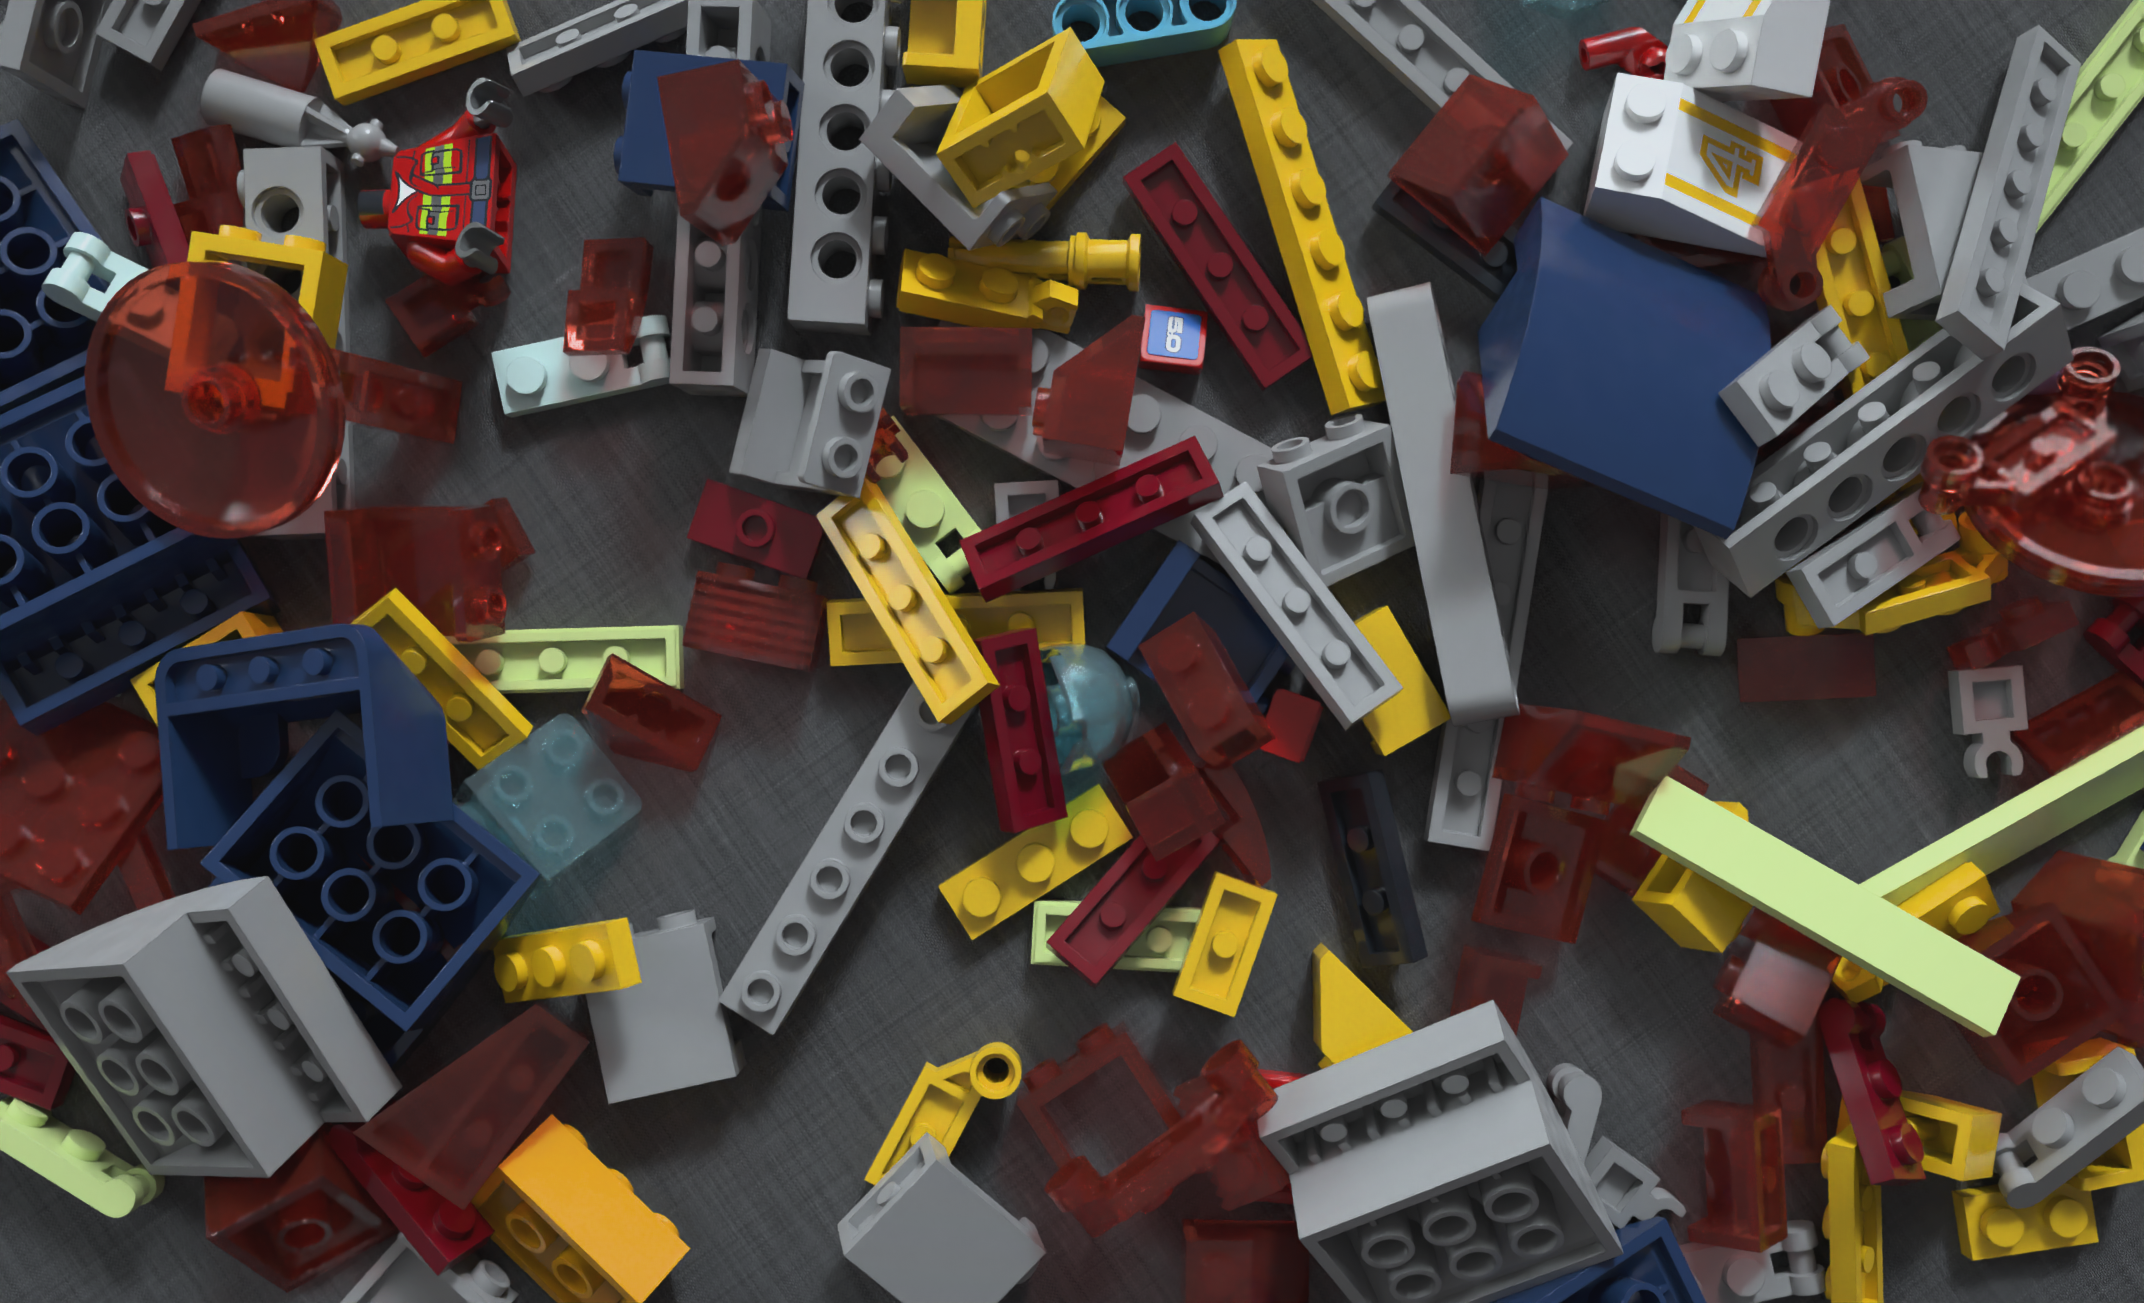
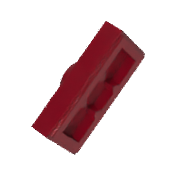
(151, 213)
(757, 529)

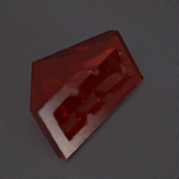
(273, 38)
(648, 717)
(2083, 723)

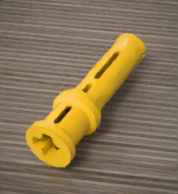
(1076, 261)

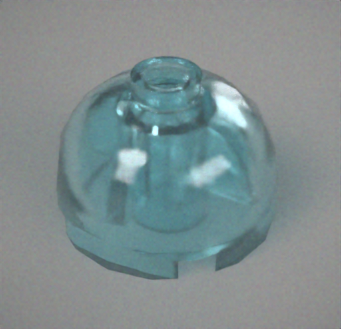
(1087, 704)

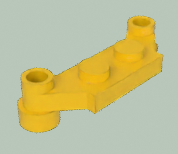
(1934, 589)
(945, 1101)

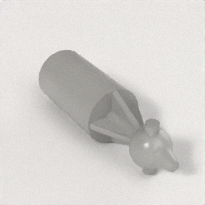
(287, 117)

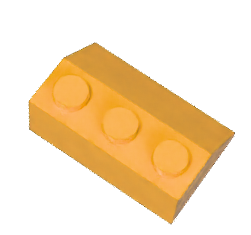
(576, 1221)

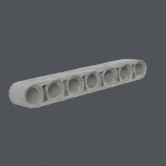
(1442, 507)

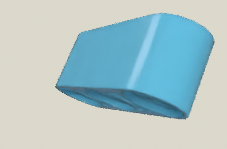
(1121, 43)

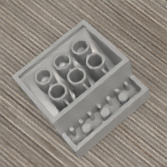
(208, 1031)
(1437, 1169)

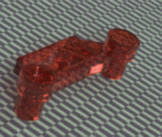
(1819, 181)
(2033, 456)
(1188, 1146)

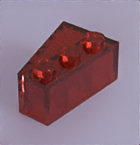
(476, 1107)

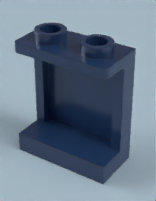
(643, 151)
(1189, 585)

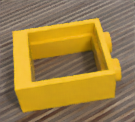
(1029, 104)
(322, 274)

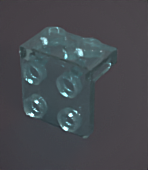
(550, 798)

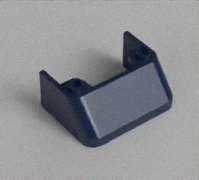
(229, 711)

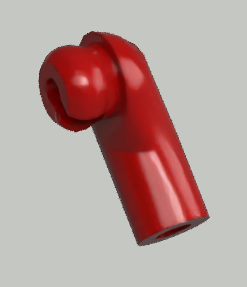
(1629, 48)

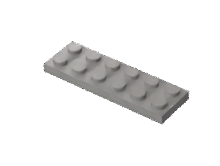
(1153, 425)

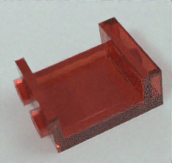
(433, 554)

